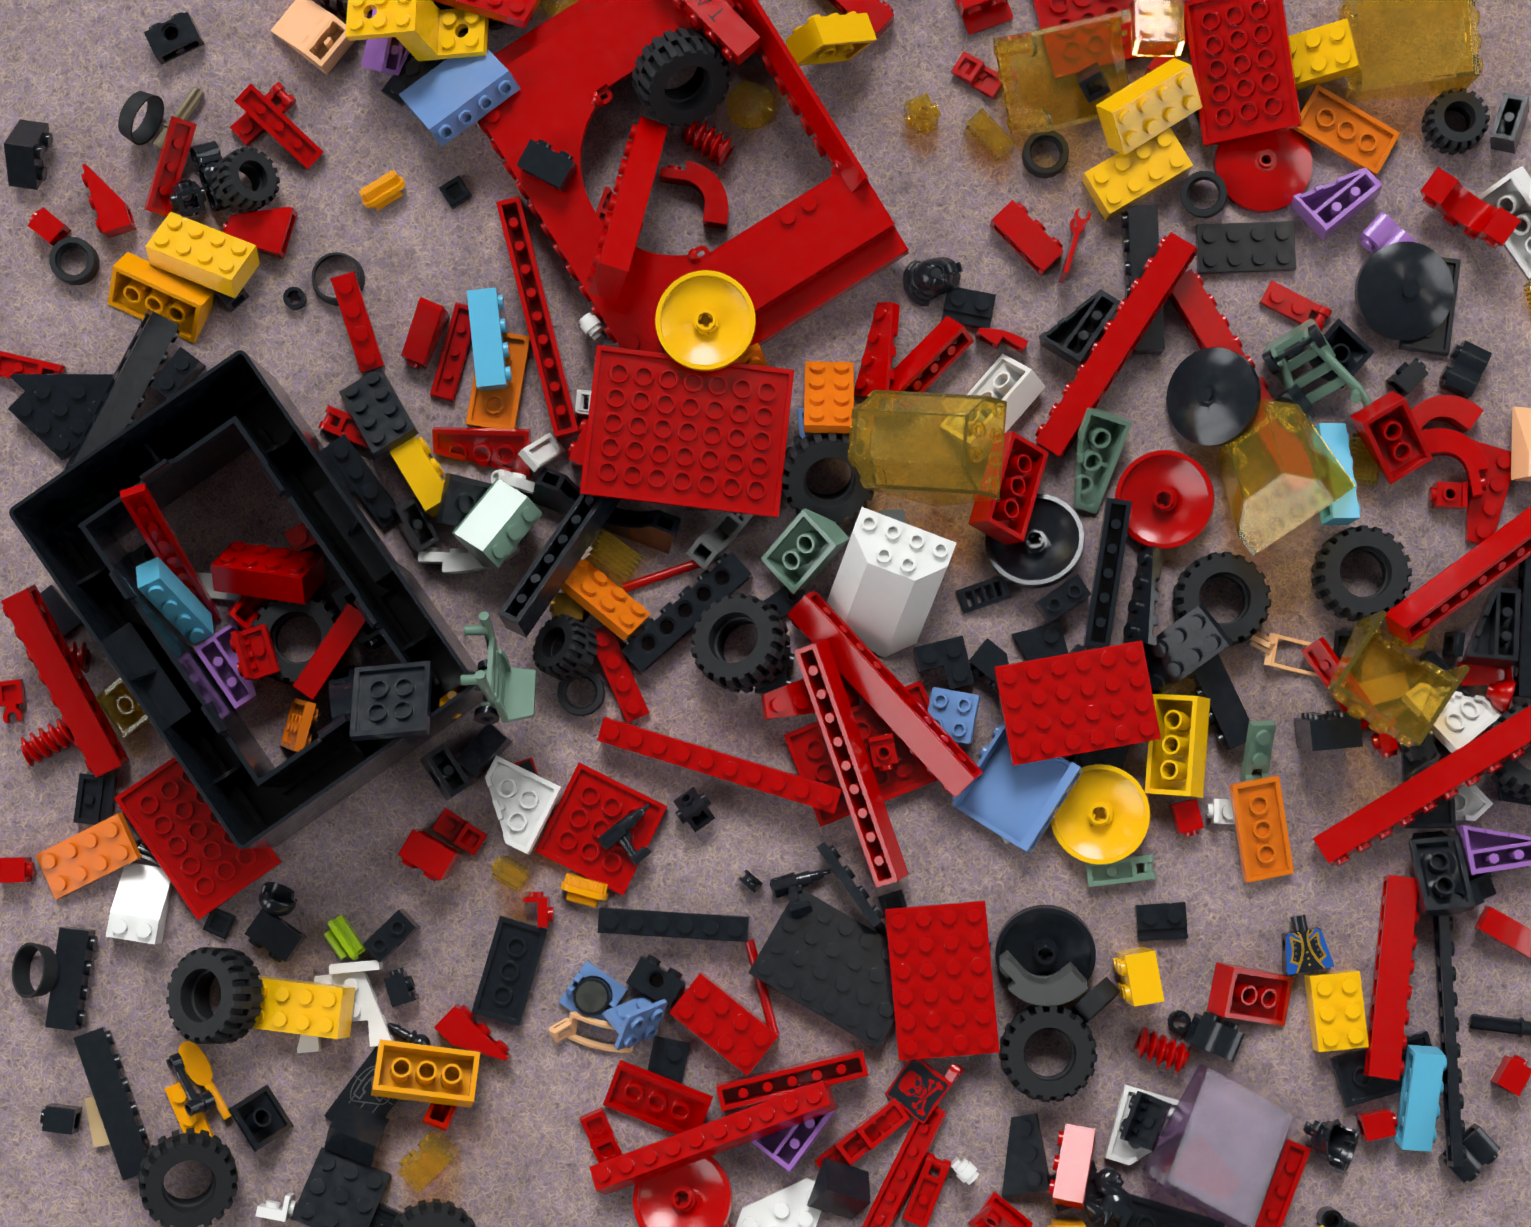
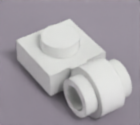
(591, 325)
(513, 479)
(965, 1170)

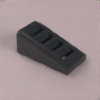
(995, 599)

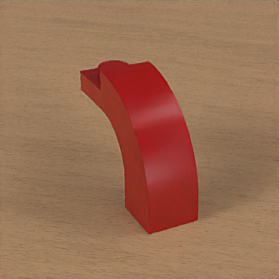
(708, 185)
(1448, 408)
(1463, 449)

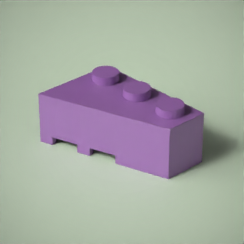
(384, 54)
(1335, 203)
(222, 665)
(1493, 850)
(793, 1143)

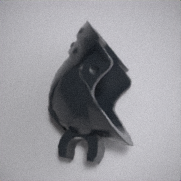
(930, 278)
(1333, 1142)

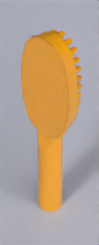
(201, 1073)

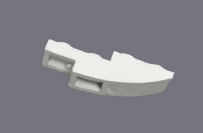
(456, 561)

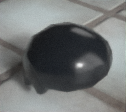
(277, 899)

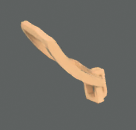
(1271, 648)
(570, 1033)

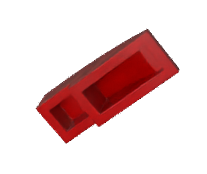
(1505, 930)

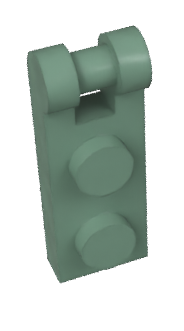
(1258, 749)
(1120, 871)

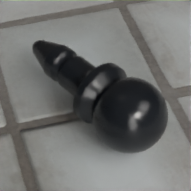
(406, 1035)

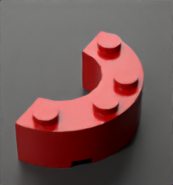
(1466, 210)

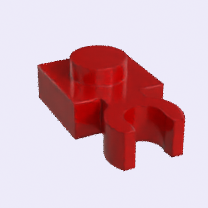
(11, 696)

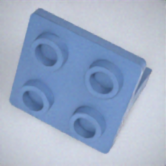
(955, 712)
(635, 1020)

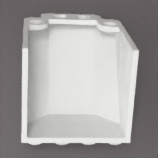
(888, 581)

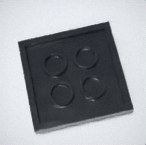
(391, 701)
(340, 1193)

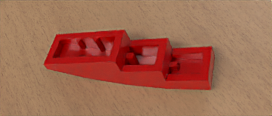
(866, 1135)

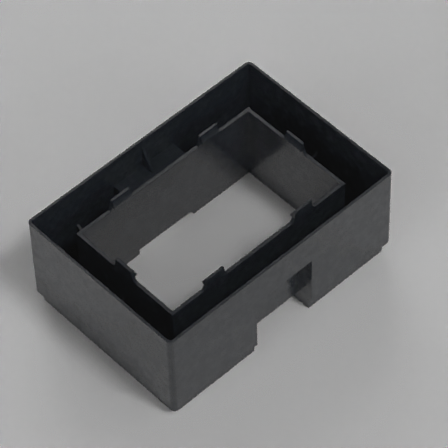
(172, 448)

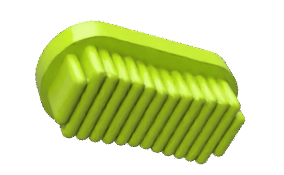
(344, 939)

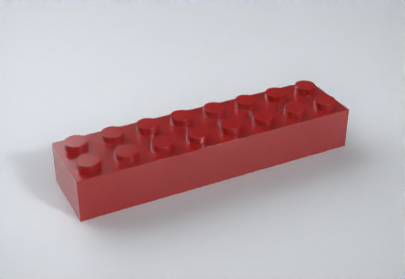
(626, 209)

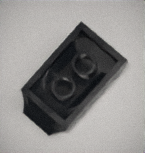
(1440, 874)

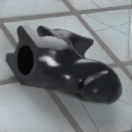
(1116, 1201)

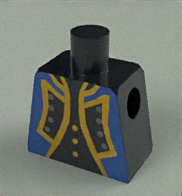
(1304, 948)

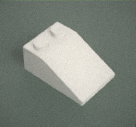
(140, 904)

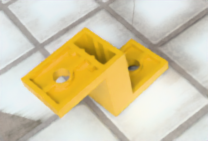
(419, 27)

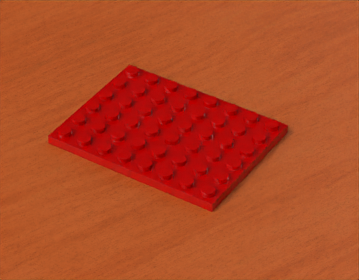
(686, 433)

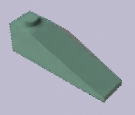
(1098, 451)

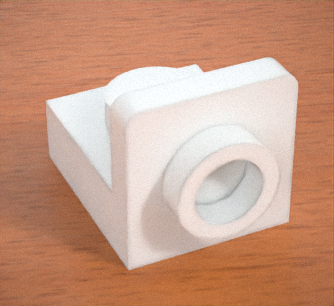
(1220, 811)
(273, 1211)

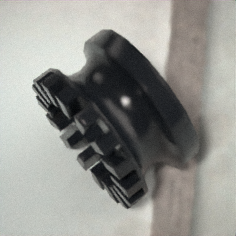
(288, 302)
(750, 881)
(1179, 1013)

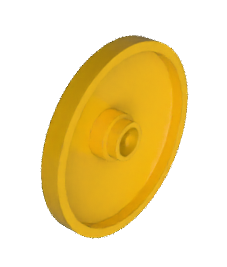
(705, 320)
(1103, 816)

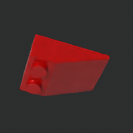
(1392, 436)
(1250, 994)

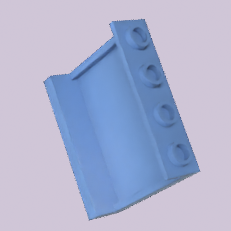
(459, 94)
(1017, 798)

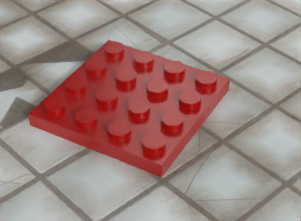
(587, 811)

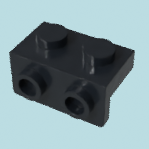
(1144, 1120)

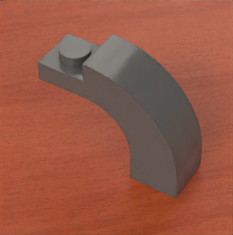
(718, 538)
(1042, 990)

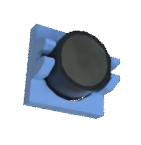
(592, 994)

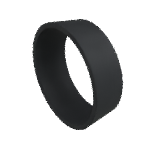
(151, 121)
(361, 276)
(21, 970)

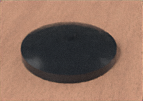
(1404, 291)
(1213, 396)
(1049, 549)
(1046, 941)

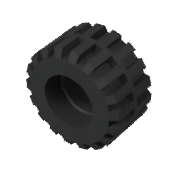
(1465, 104)
(257, 169)
(565, 648)

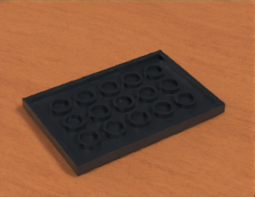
(831, 969)

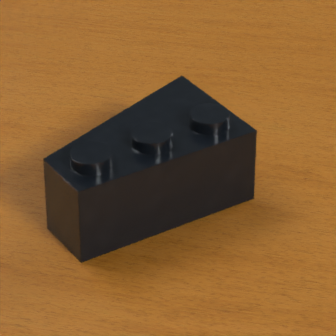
(1079, 330)
(1497, 631)

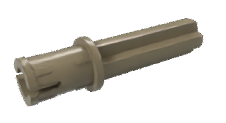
(183, 112)

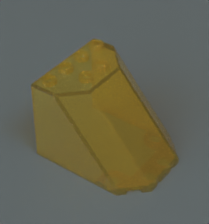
(929, 446)
(1279, 474)
(1387, 686)

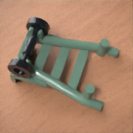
(1293, 343)
(505, 689)

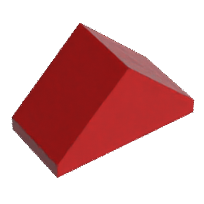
(246, 609)
(440, 1116)

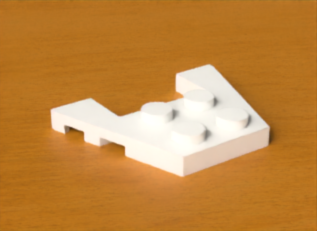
(364, 1009)

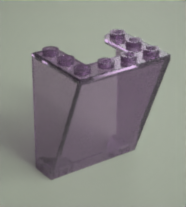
(1220, 1148)

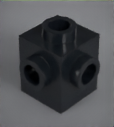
(191, 205)
(1416, 752)
(694, 809)

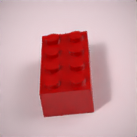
(1020, 480)
(268, 572)
(724, 1023)

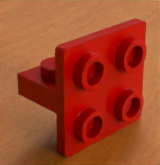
(983, 14)
(254, 653)
(998, 1213)

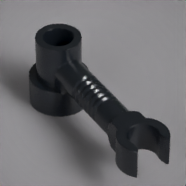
(197, 1101)

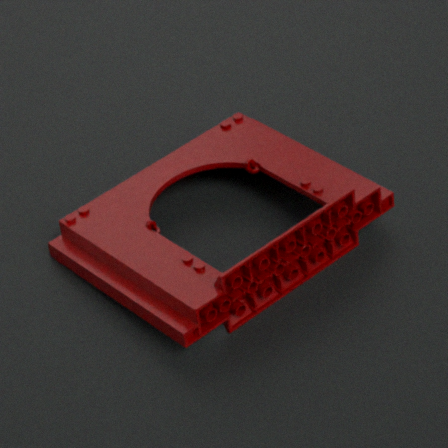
(784, 262)

